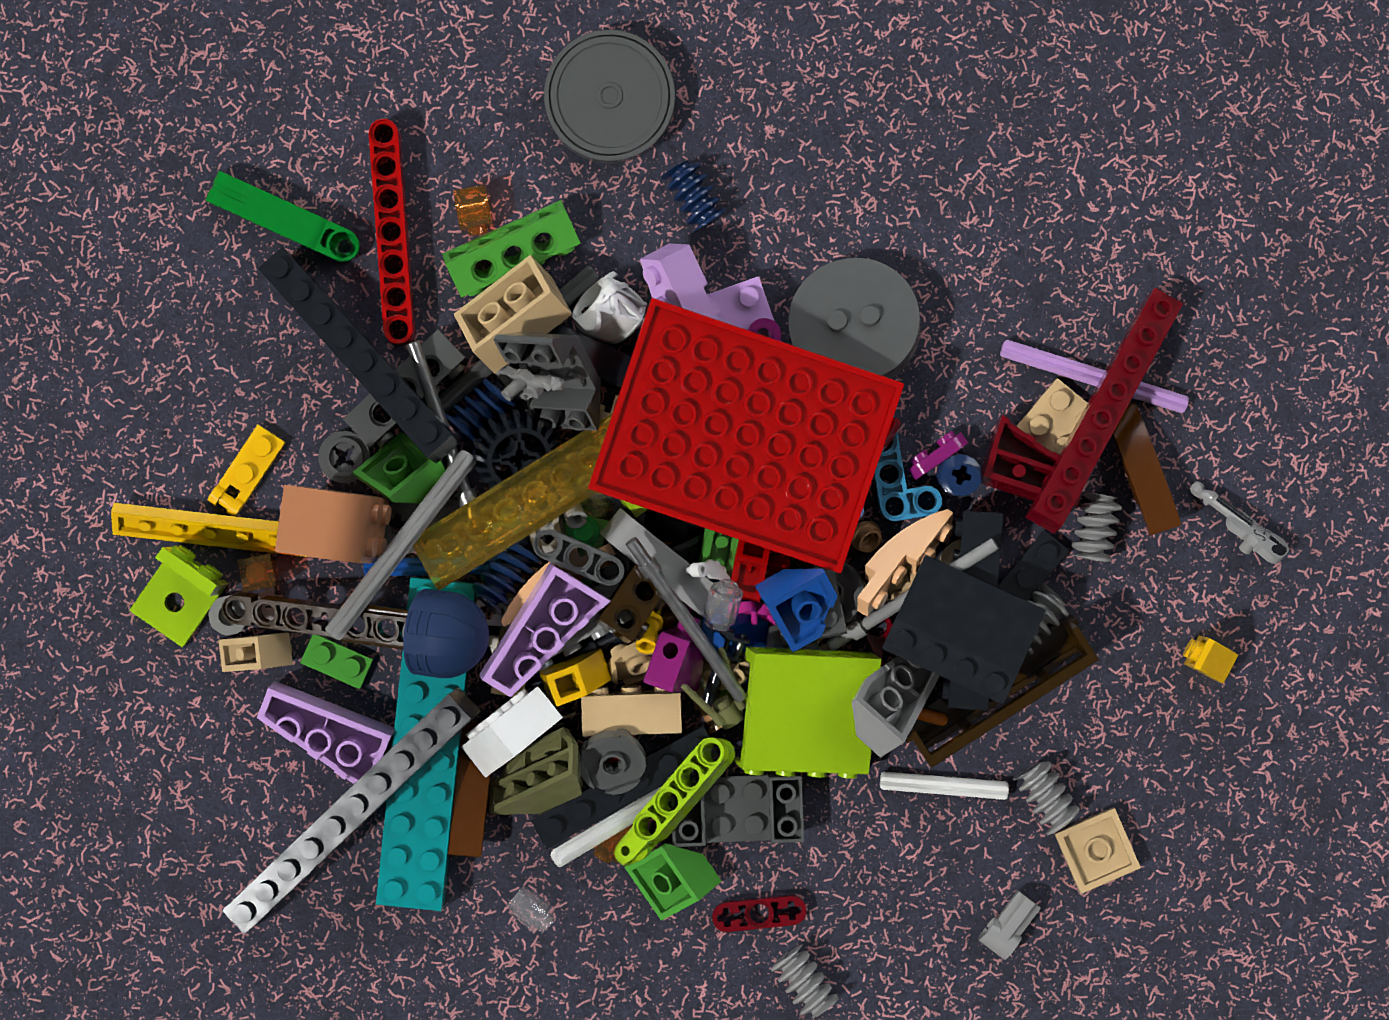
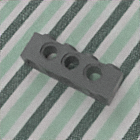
(363, 417)

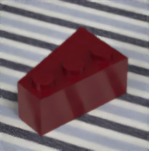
(1017, 462)

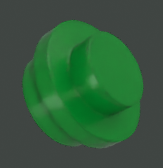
(587, 533)

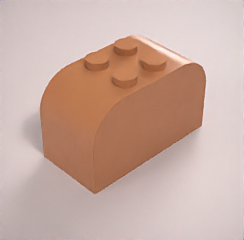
(332, 524)

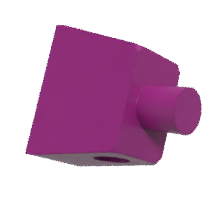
(675, 661)

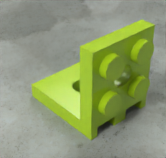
(182, 575)

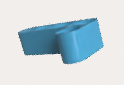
(899, 488)

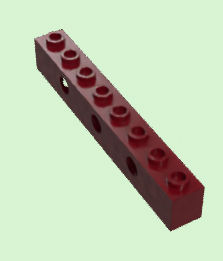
(1104, 411)

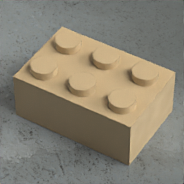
(515, 303)
(631, 709)

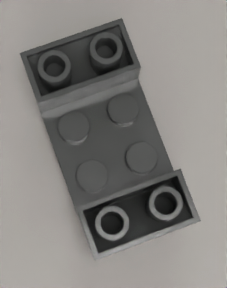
(563, 357)
(744, 810)

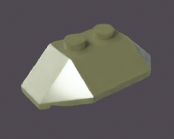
(539, 777)

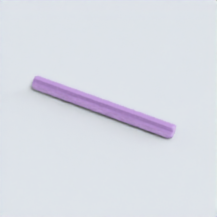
(1088, 374)

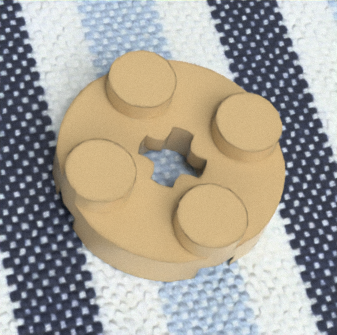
(628, 664)

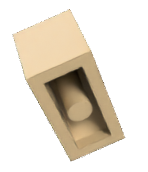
(255, 652)

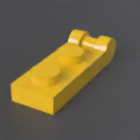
(247, 470)

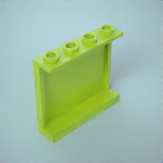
(803, 712)

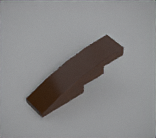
(1144, 472)
(469, 805)

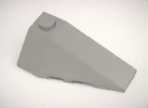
(891, 703)

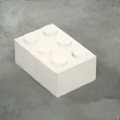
(510, 730)

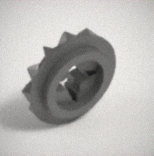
(328, 456)

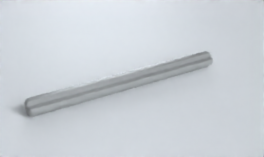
(400, 545)

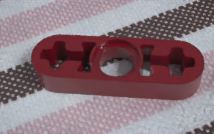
(751, 924)

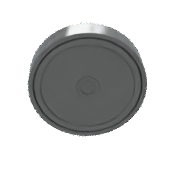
(609, 96)
(857, 316)

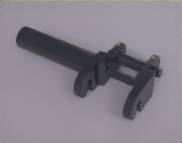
(713, 681)

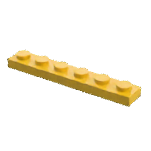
(195, 528)

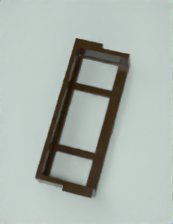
(1058, 647)

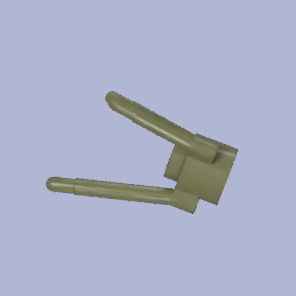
(726, 710)

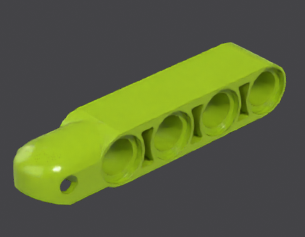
(638, 841)

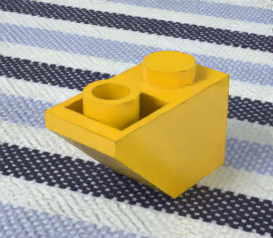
(1209, 658)
(575, 677)

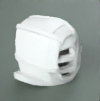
(612, 310)

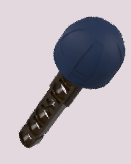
(439, 633)

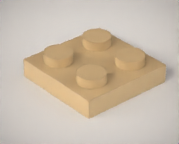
(1053, 416)
(1097, 850)

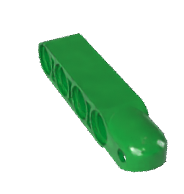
(281, 217)

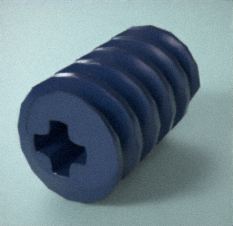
(693, 194)
(479, 410)
(969, 468)
(504, 576)

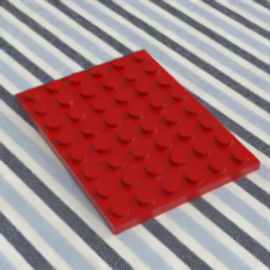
(745, 435)

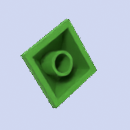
(400, 471)
(673, 878)

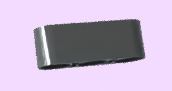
(562, 557)

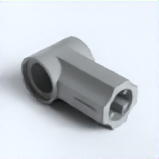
(1006, 929)

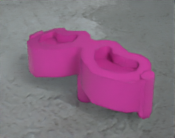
(756, 611)

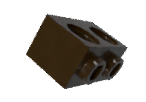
(625, 599)

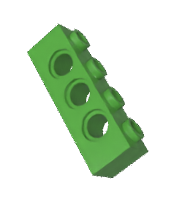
(519, 233)

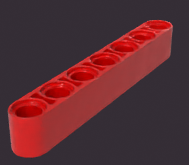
(384, 217)

